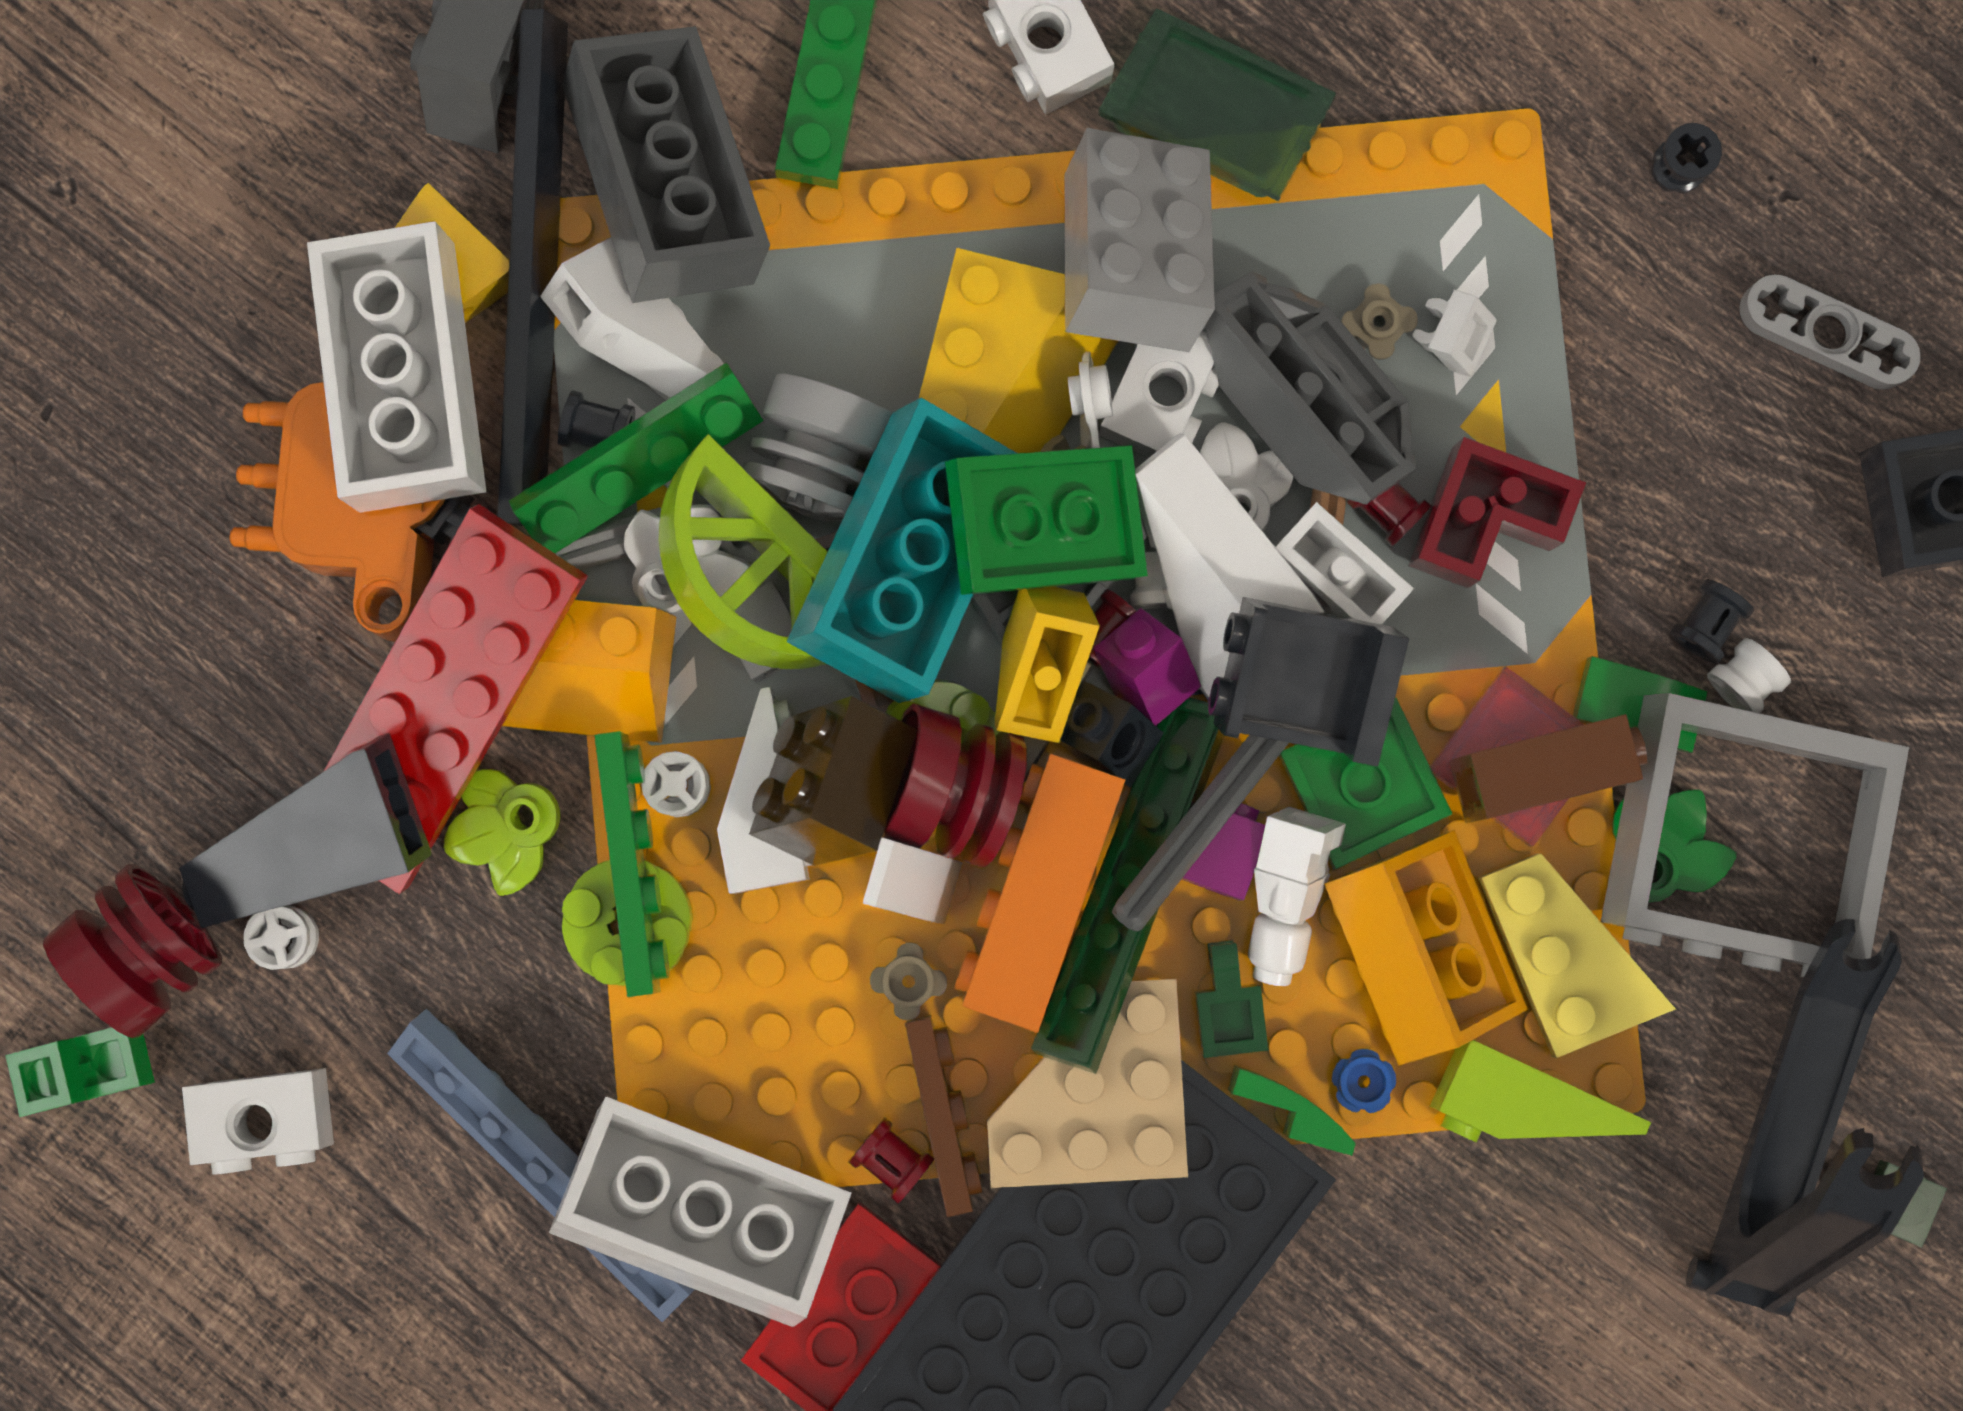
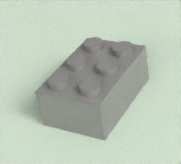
(1138, 241)

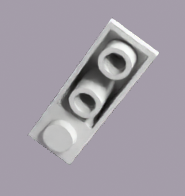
(640, 338)
(747, 860)

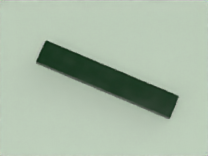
(1103, 949)

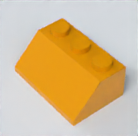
(602, 674)
(1426, 948)

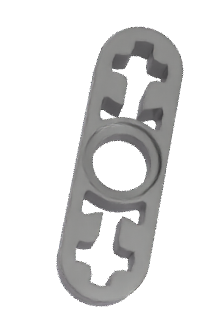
(1864, 366)

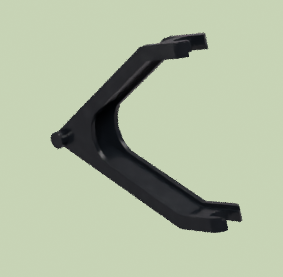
(1776, 1226)

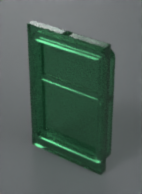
(1217, 98)

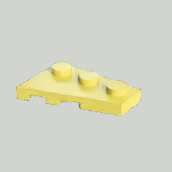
(1567, 959)

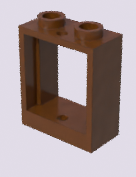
(1548, 768)

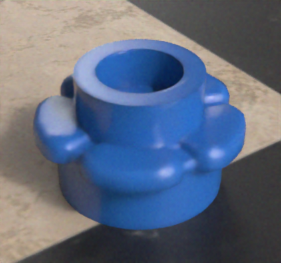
(1381, 1078)

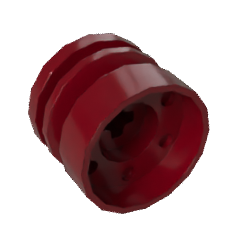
(957, 787)
(120, 961)

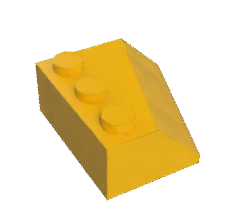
(1005, 351)

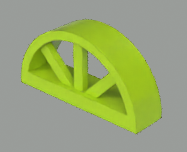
(748, 516)

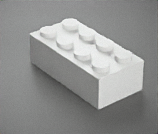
(396, 367)
(701, 1212)

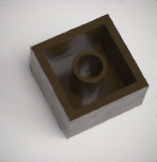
(832, 781)

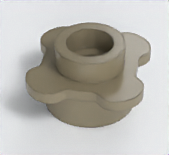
(1376, 339)
(908, 1000)

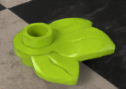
(494, 833)

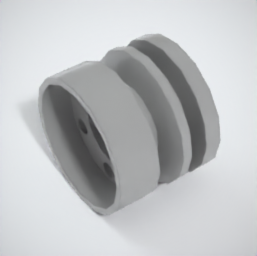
(821, 446)

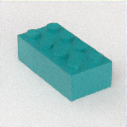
(891, 576)

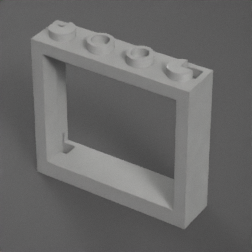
(1644, 813)

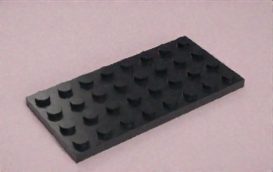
(1100, 1285)

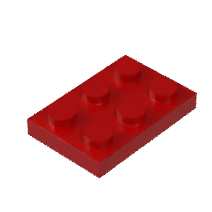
(859, 1300)

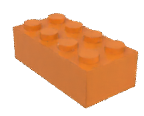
(1042, 892)

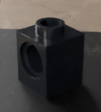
(1109, 733)

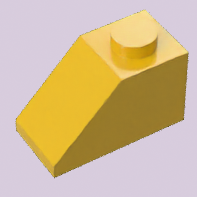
(1043, 661)

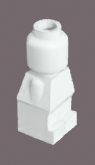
(1288, 890)

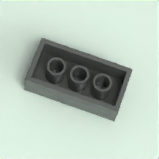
(664, 163)

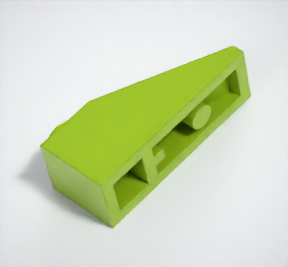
(1515, 1100)

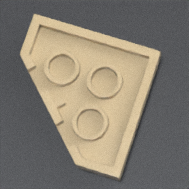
(1106, 1124)

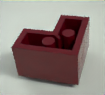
(1490, 494)

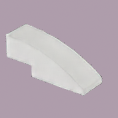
(912, 881)

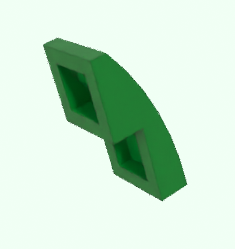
(1618, 690)
(78, 1070)
(1304, 1119)

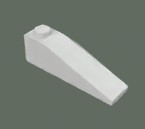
(1208, 553)

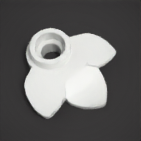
(1090, 399)
(1250, 477)
(642, 548)

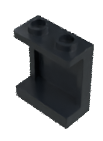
(1308, 679)

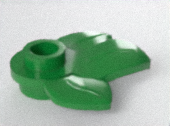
(1683, 856)

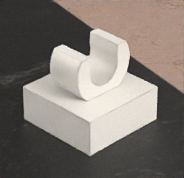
(1460, 333)

